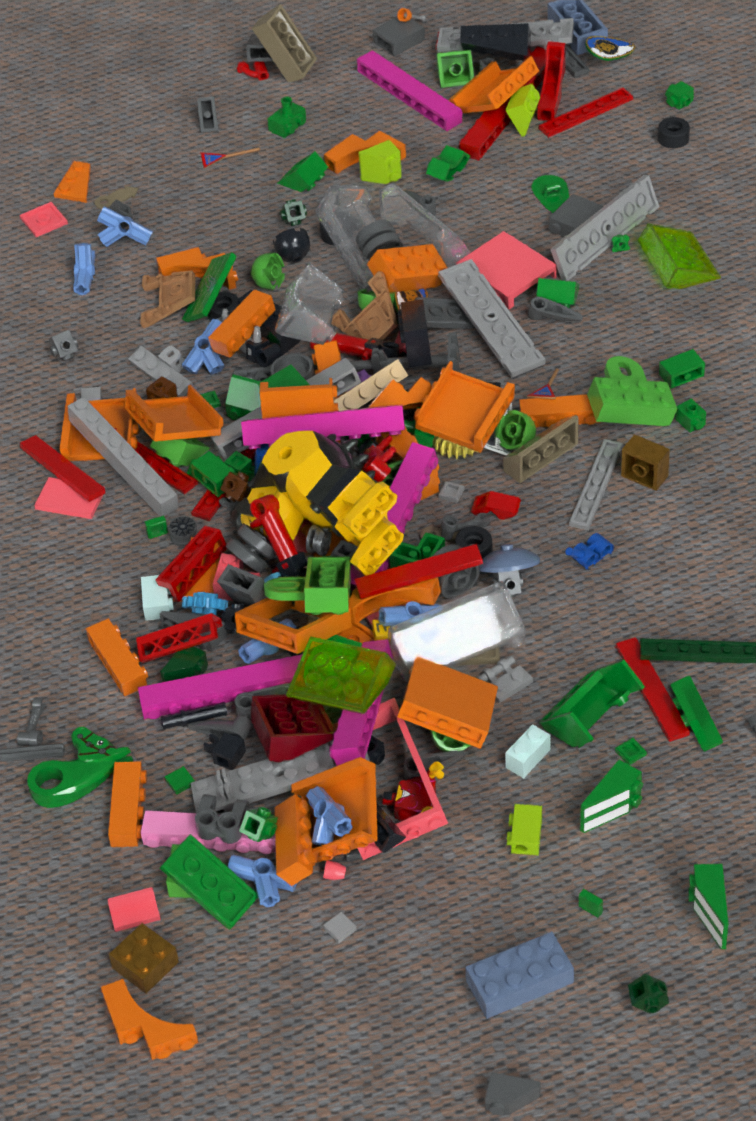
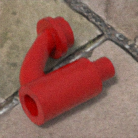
(260, 70)

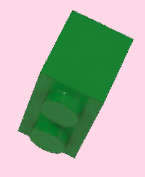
(682, 368)
(211, 472)

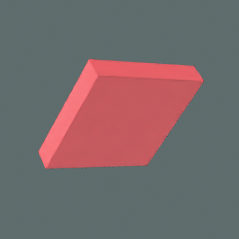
(43, 219)

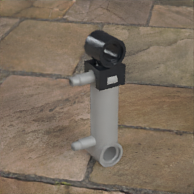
(257, 347)

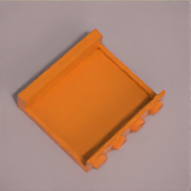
(493, 86)
(297, 400)
(463, 409)
(174, 416)
(77, 447)
(448, 702)
(354, 788)

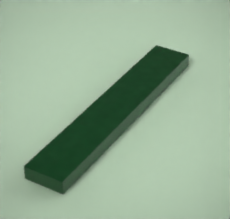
(697, 650)

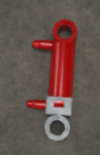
(362, 347)
(377, 457)
(267, 514)

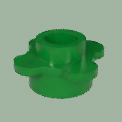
(620, 239)

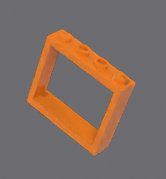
(255, 623)

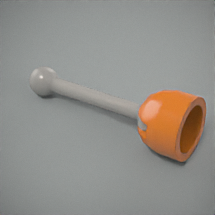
(405, 15)

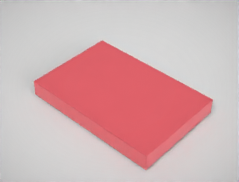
(62, 499)

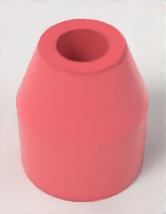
(334, 871)

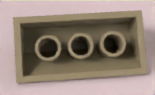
(284, 44)
(542, 449)

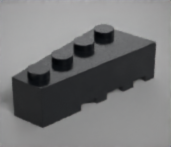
(499, 40)
(268, 330)
(414, 332)

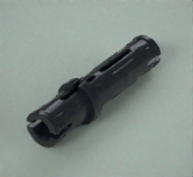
(194, 715)

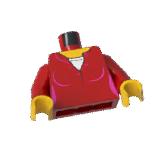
(412, 795)

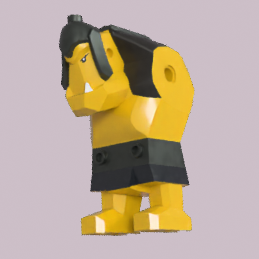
(327, 487)

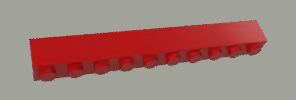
(493, 122)

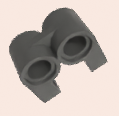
(225, 826)

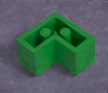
(409, 553)

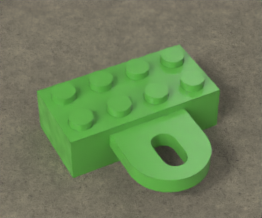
(630, 397)
(323, 588)

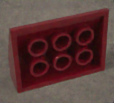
(289, 726)

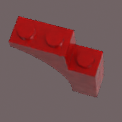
(552, 81)

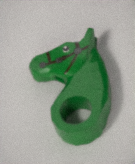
(77, 776)

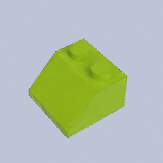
(522, 107)
(380, 163)

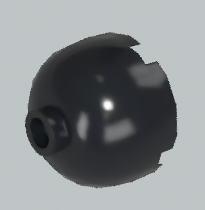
(292, 244)

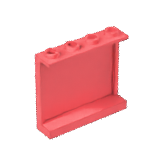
(510, 266)

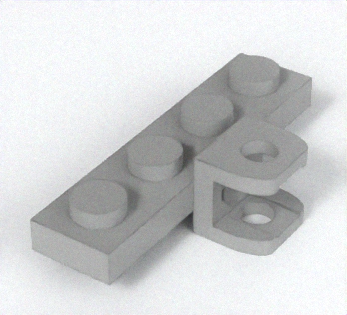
(162, 366)

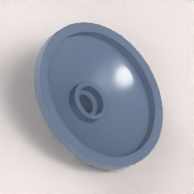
(508, 559)

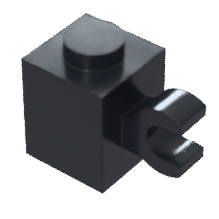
(226, 751)

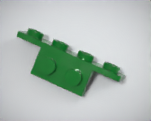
(695, 713)

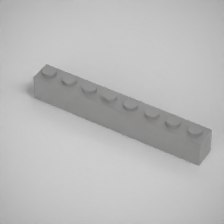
(231, 437)
(122, 457)

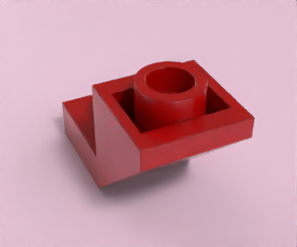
(500, 504)

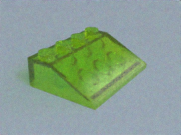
(676, 256)
(340, 675)

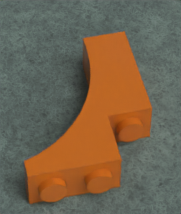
(347, 151)
(192, 261)
(396, 395)
(422, 593)
(133, 1022)

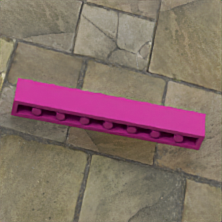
(409, 90)
(342, 423)
(408, 487)
(214, 687)
(354, 728)

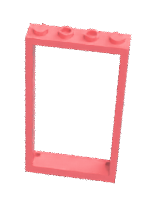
(420, 823)

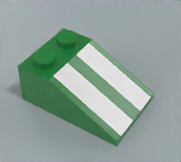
(612, 797)
(709, 899)

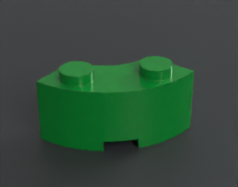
(447, 163)

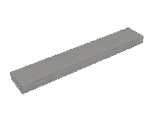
(596, 484)

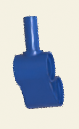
(592, 552)

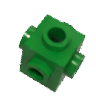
(259, 824)

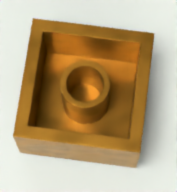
(645, 462)
(144, 958)

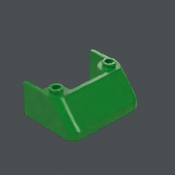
(589, 701)

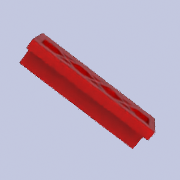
(191, 558)
(175, 633)

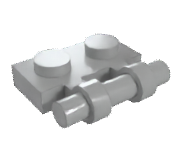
(510, 682)

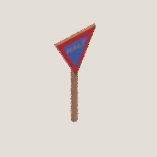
(211, 158)
(546, 391)

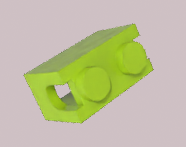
(526, 829)

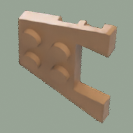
(174, 293)
(376, 319)

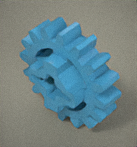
(204, 603)

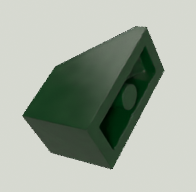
(185, 664)

